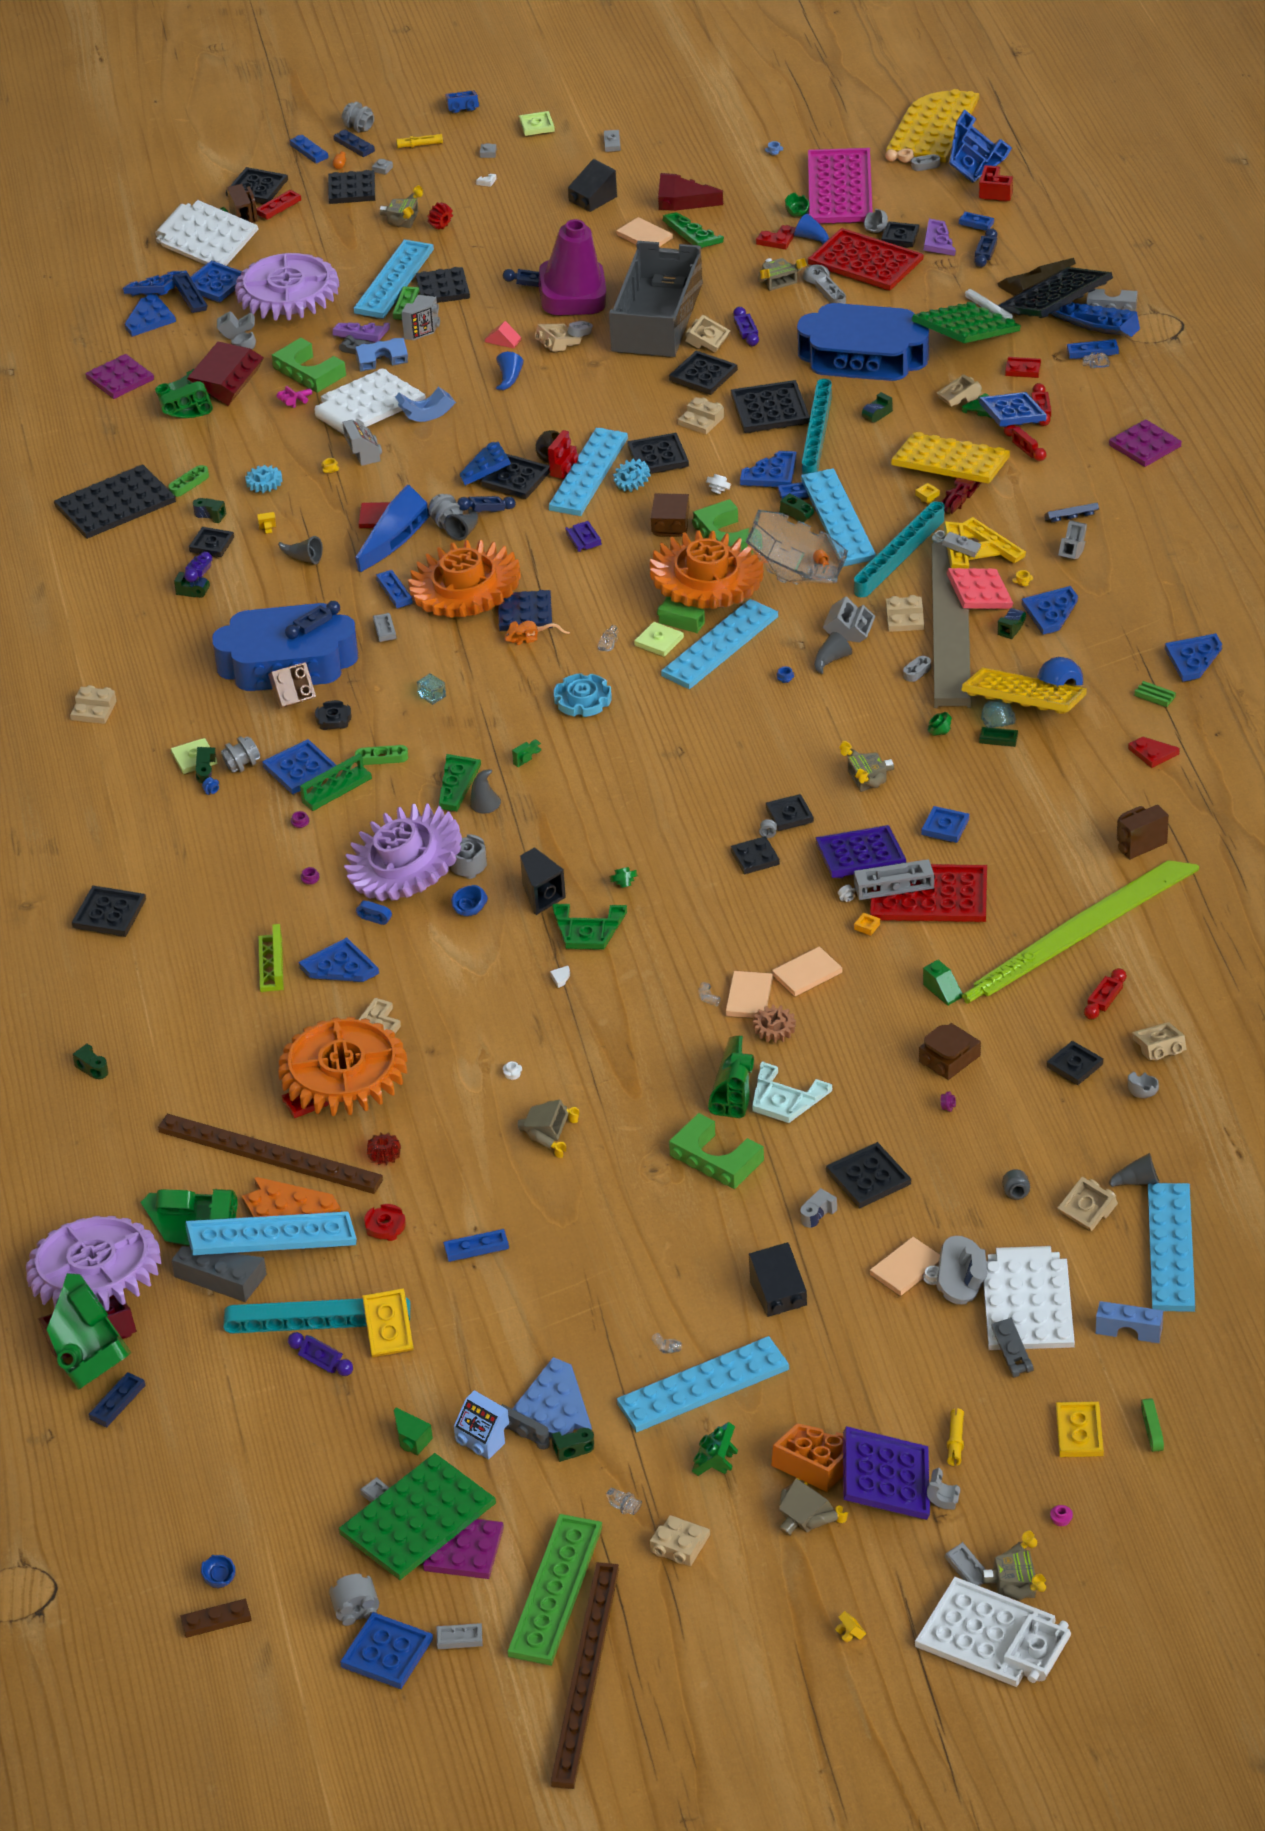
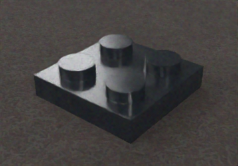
(900, 233)
(212, 541)
(789, 812)
(755, 855)
(1075, 1062)

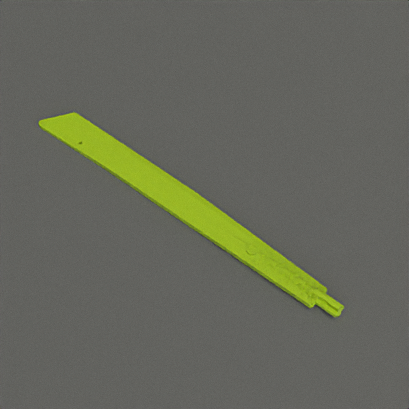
(1082, 926)

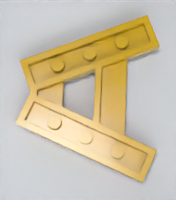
(991, 543)

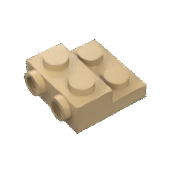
(706, 333)
(555, 336)
(959, 389)
(702, 415)
(904, 613)
(93, 704)
(1160, 1041)
(1088, 1203)
(679, 1540)

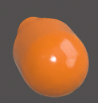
(339, 160)
(821, 557)

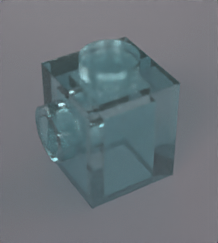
(431, 689)

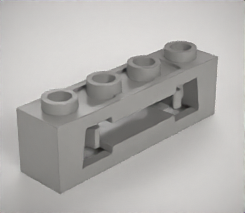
(894, 879)

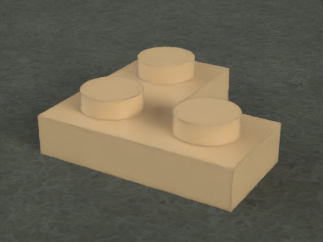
(378, 1013)

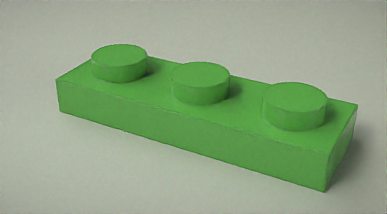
(407, 295)

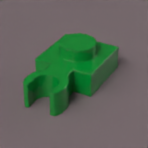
(524, 752)

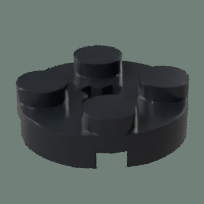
(327, 720)

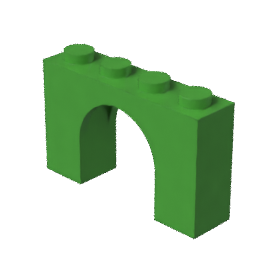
(317, 377)
(716, 517)
(681, 616)
(729, 1168)

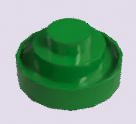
(940, 724)
(623, 877)

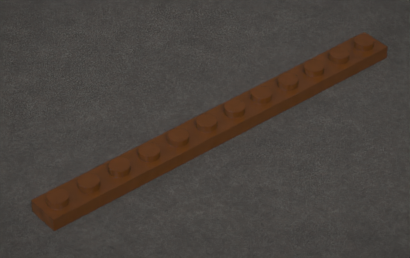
(270, 1153)
(584, 1676)

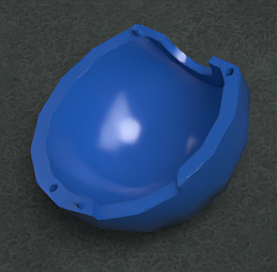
(1059, 670)

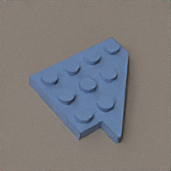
(555, 1400)

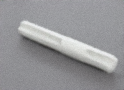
(984, 302)

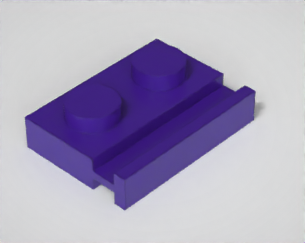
(583, 536)

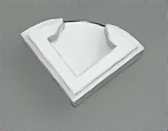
(486, 181)
(560, 976)

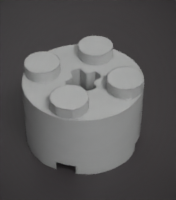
(471, 858)
(354, 1598)

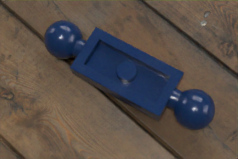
(985, 248)
(522, 277)
(486, 503)
(312, 619)

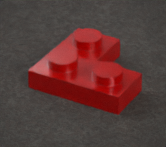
(777, 240)

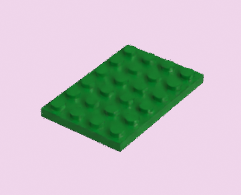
(966, 322)
(417, 1516)

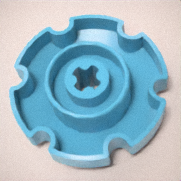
(582, 695)

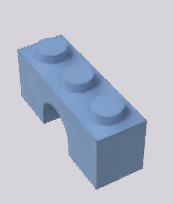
(393, 349)
(1144, 1321)

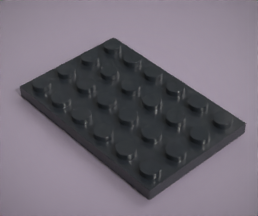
(1056, 291)
(114, 501)

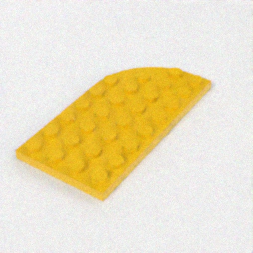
(931, 123)

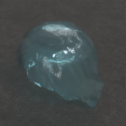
(997, 714)

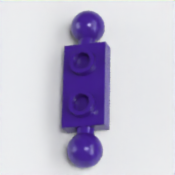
(746, 326)
(198, 566)
(320, 1354)

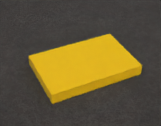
(388, 1323)
(1079, 1429)

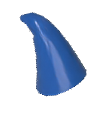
(811, 229)
(510, 367)

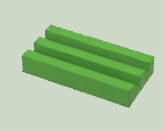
(1155, 694)

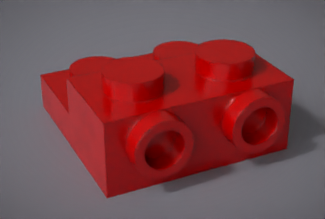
(562, 455)

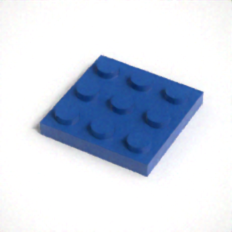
(216, 280)
(1013, 409)
(298, 765)
(386, 1650)

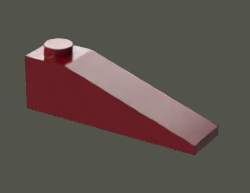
(683, 194)

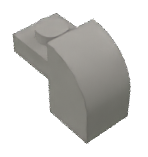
(231, 326)
(1074, 543)

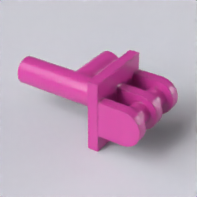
(289, 396)

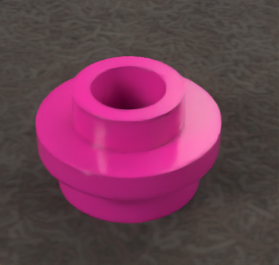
(1061, 1515)

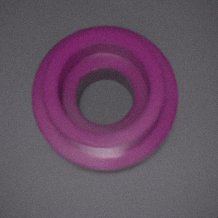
(300, 819)
(309, 875)
(948, 1101)

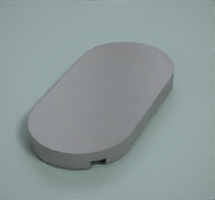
(952, 1274)

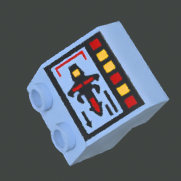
(481, 1425)

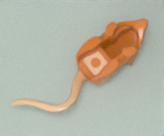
(526, 631)

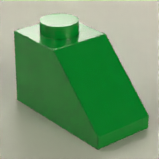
(941, 982)
(412, 1432)

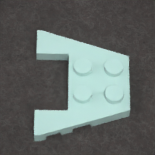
(783, 1101)

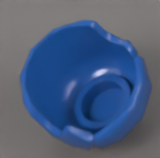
(218, 1571)

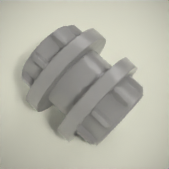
(358, 116)
(441, 506)
(240, 754)

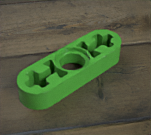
(197, 475)
(371, 757)
(1152, 1425)

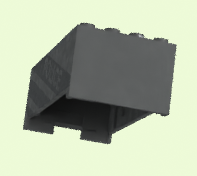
(653, 313)

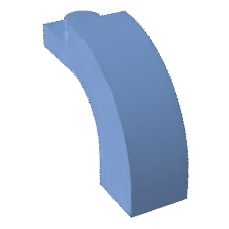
(427, 409)

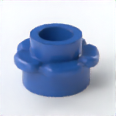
(785, 674)
(210, 785)

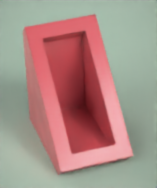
(504, 336)

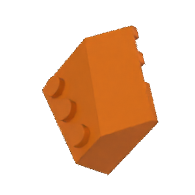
(810, 1455)

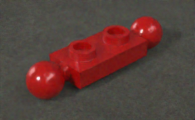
(1041, 397)
(1025, 442)
(1105, 993)

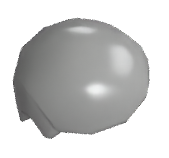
(876, 221)
(245, 340)
(1142, 1086)

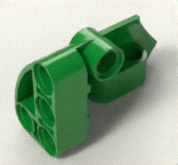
(184, 398)
(731, 1085)
(173, 1208)
(85, 1332)

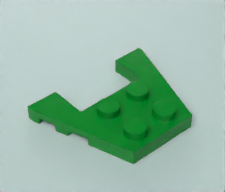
(588, 932)

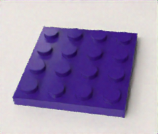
(859, 850)
(885, 1473)

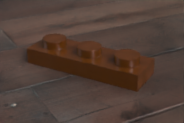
(215, 1618)

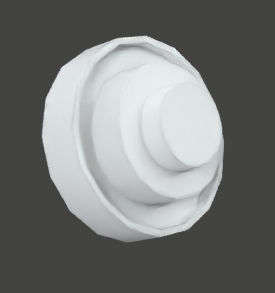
(718, 483)

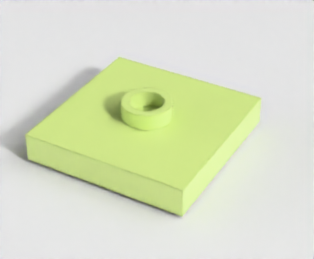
(536, 123)
(659, 639)
(186, 755)

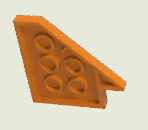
(286, 1199)

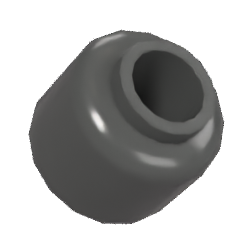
(1016, 1184)

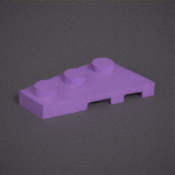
(938, 239)
(367, 332)

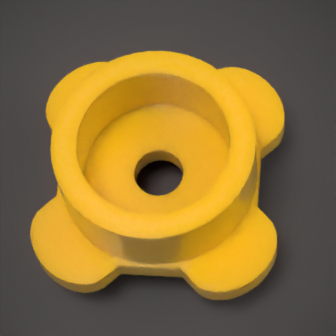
(329, 465)
(1023, 578)

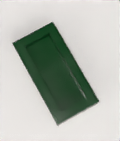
(998, 736)

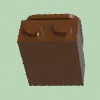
(242, 203)
(670, 514)
(1142, 830)
(949, 1050)

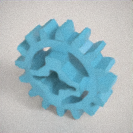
(631, 475)
(264, 478)

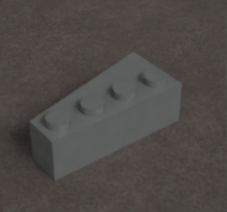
(224, 1273)

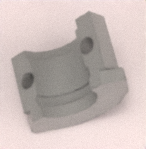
(941, 1494)

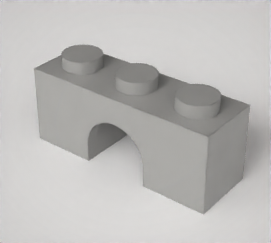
(1125, 300)

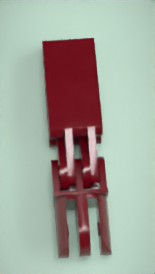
(957, 496)

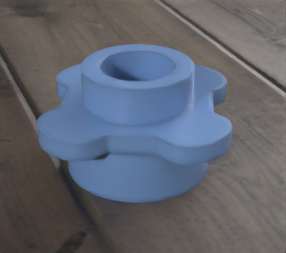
(774, 148)

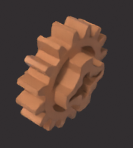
(774, 1023)

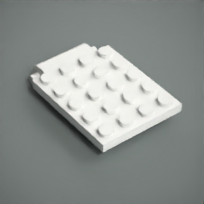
(205, 233)
(365, 400)
(1034, 1291)
(993, 1634)

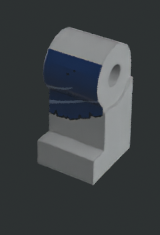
(817, 1207)
(975, 1266)

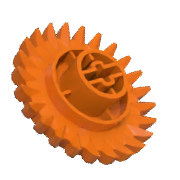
(706, 571)
(465, 580)
(342, 1063)

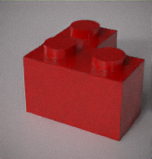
(994, 185)

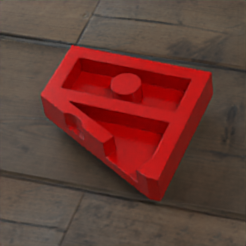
(1152, 751)

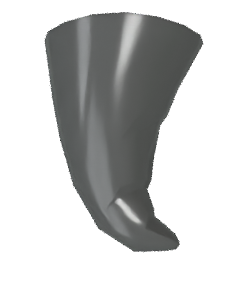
(460, 525)
(306, 551)
(831, 650)
(482, 796)
(1136, 1173)

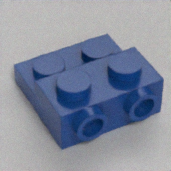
(462, 100)

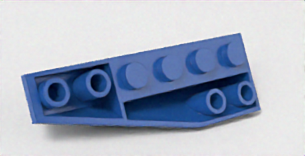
(1100, 319)
(397, 524)

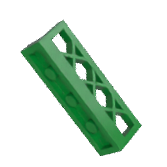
(335, 785)

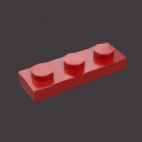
(278, 204)

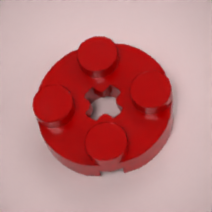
(385, 1230)

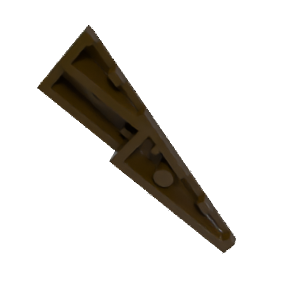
(1021, 282)

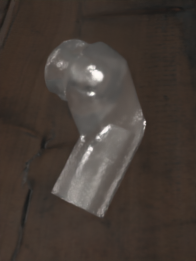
(706, 996)
(666, 1345)

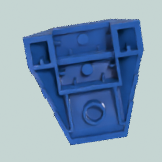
(974, 150)

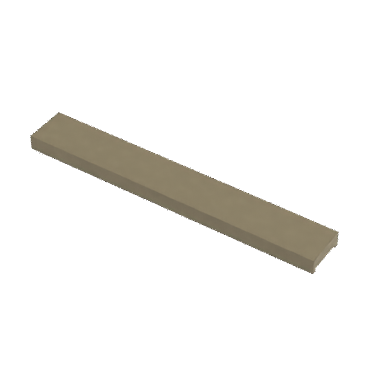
(950, 636)

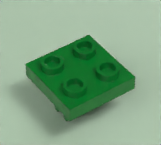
(714, 1449)

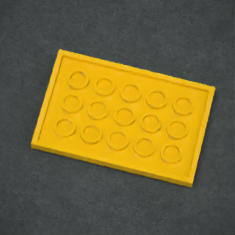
(951, 457)
(1023, 690)

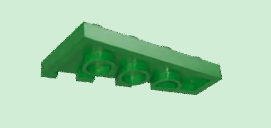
(691, 231)
(457, 779)

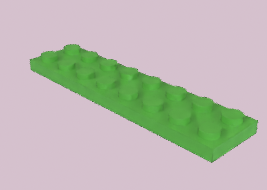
(555, 1589)

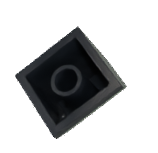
(593, 186)
(541, 880)
(777, 1279)

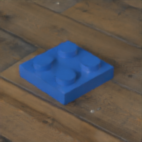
(945, 824)

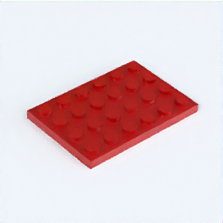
(866, 259)
(956, 896)

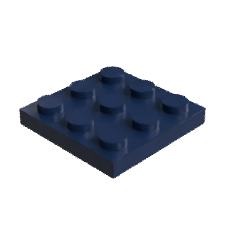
(526, 606)

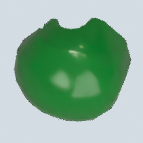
(796, 205)

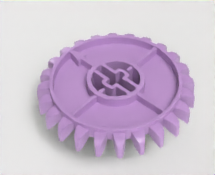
(287, 284)
(404, 854)
(103, 1250)

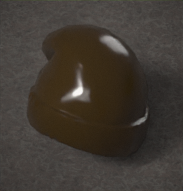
(543, 443)

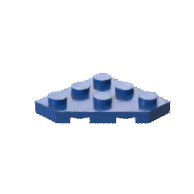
(152, 285)
(148, 315)
(485, 462)
(771, 471)
(1050, 608)
(1193, 655)
(339, 962)

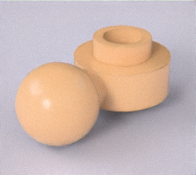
(903, 155)

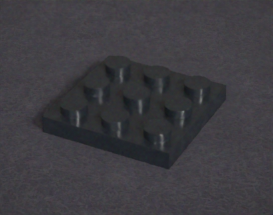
(262, 183)
(351, 187)
(443, 284)
(703, 372)
(659, 452)
(518, 478)
(109, 911)
(868, 1175)

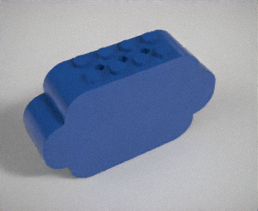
(862, 342)
(258, 645)

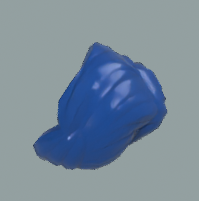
(469, 900)

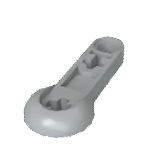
(821, 278)

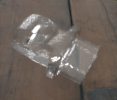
(1096, 361)
(609, 637)
(624, 1501)

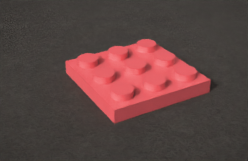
(979, 588)

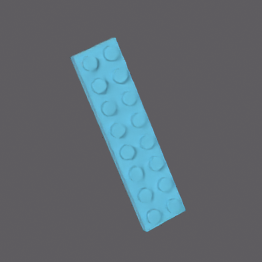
(390, 281)
(588, 472)
(838, 515)
(719, 644)
(270, 1233)
(1171, 1247)
(702, 1384)

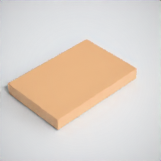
(644, 231)
(807, 971)
(748, 993)
(905, 1266)

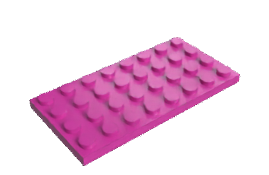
(839, 185)

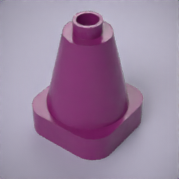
(572, 277)

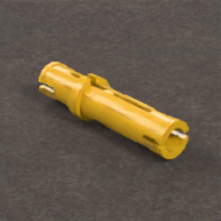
(418, 141)
(955, 1443)

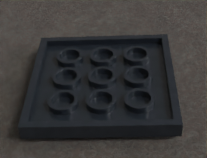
(770, 406)

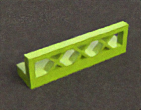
(275, 962)

